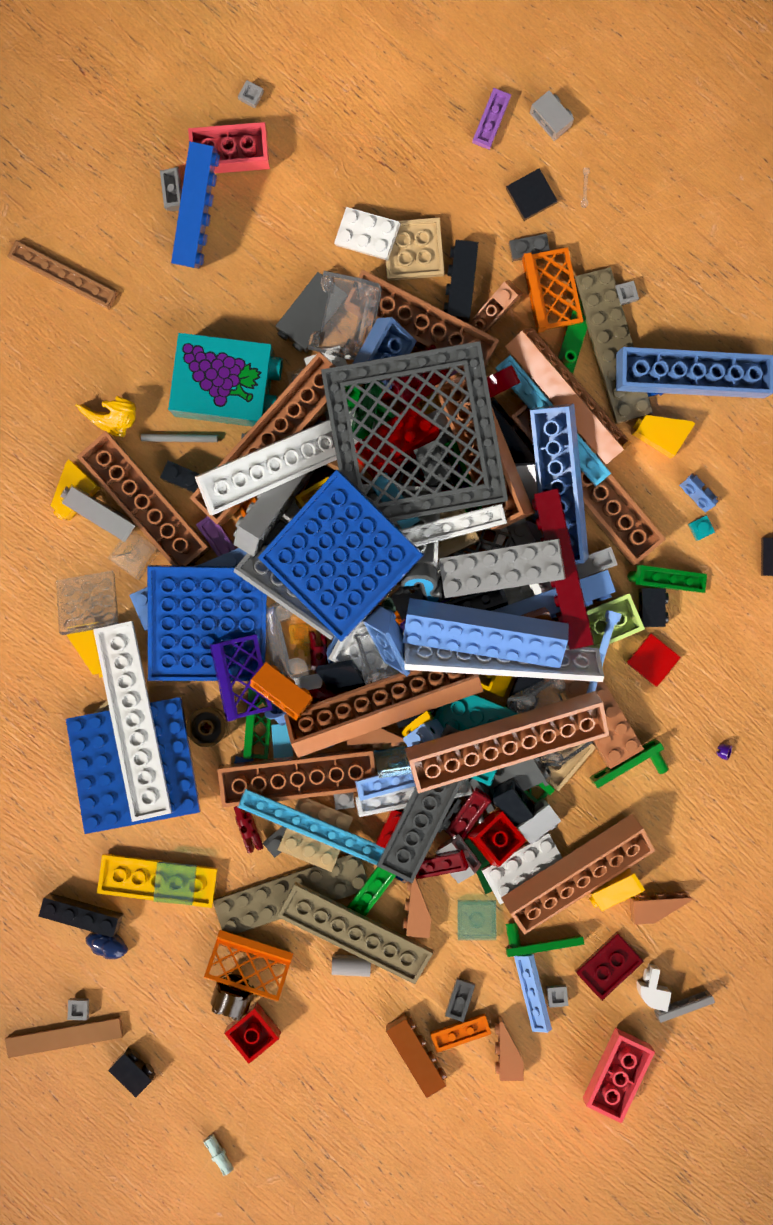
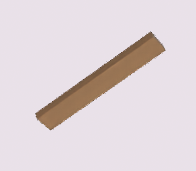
(62, 274)
(64, 1037)

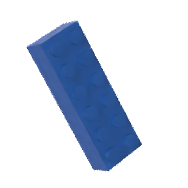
(194, 205)

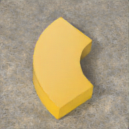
(425, 717)

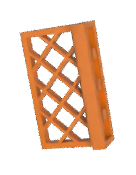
(535, 289)
(253, 948)

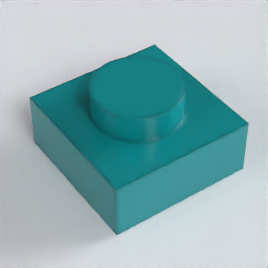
(701, 528)

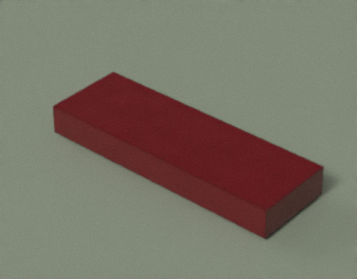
(469, 813)
(442, 864)

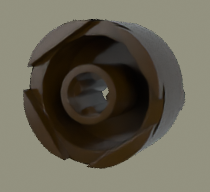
(199, 734)
(230, 1000)

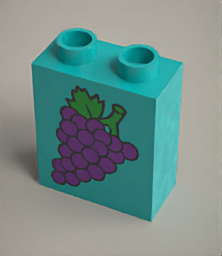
(223, 379)

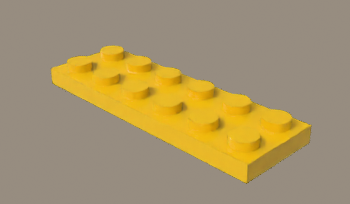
(137, 876)

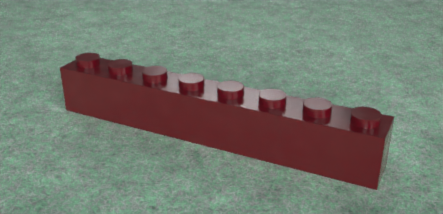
(569, 590)

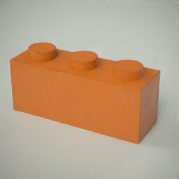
(281, 690)

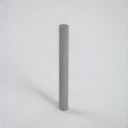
(178, 438)

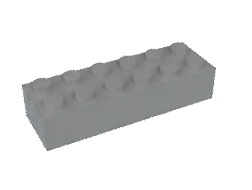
(266, 514)
(502, 568)

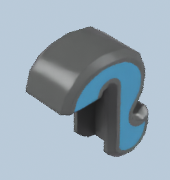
(428, 578)

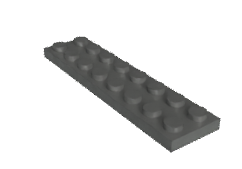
(418, 827)

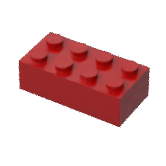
(409, 435)

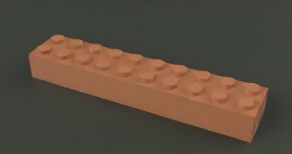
(292, 412)
(610, 509)
(376, 707)
(507, 741)

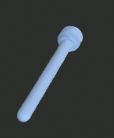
(611, 619)

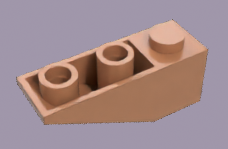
(496, 306)
(376, 739)
(651, 909)
(419, 918)
(510, 1060)

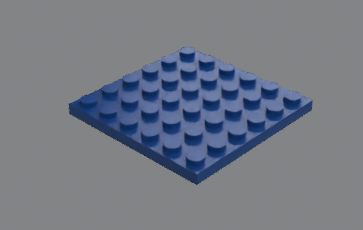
(340, 555)
(198, 608)
(100, 774)

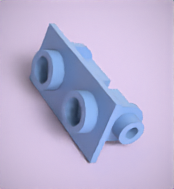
(704, 499)

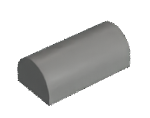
(171, 188)
(350, 966)

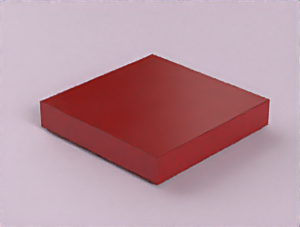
(653, 660)

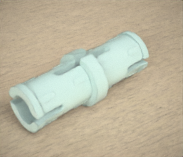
(218, 1155)

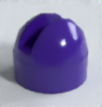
(725, 751)

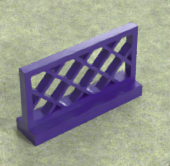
(223, 677)

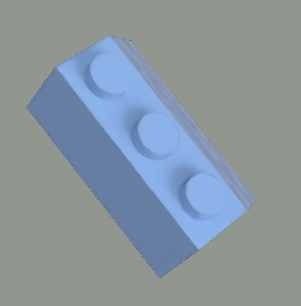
(385, 341)
(387, 637)

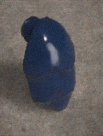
(107, 946)

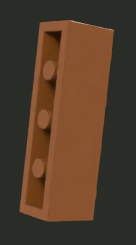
(416, 1055)

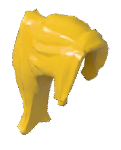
(120, 418)

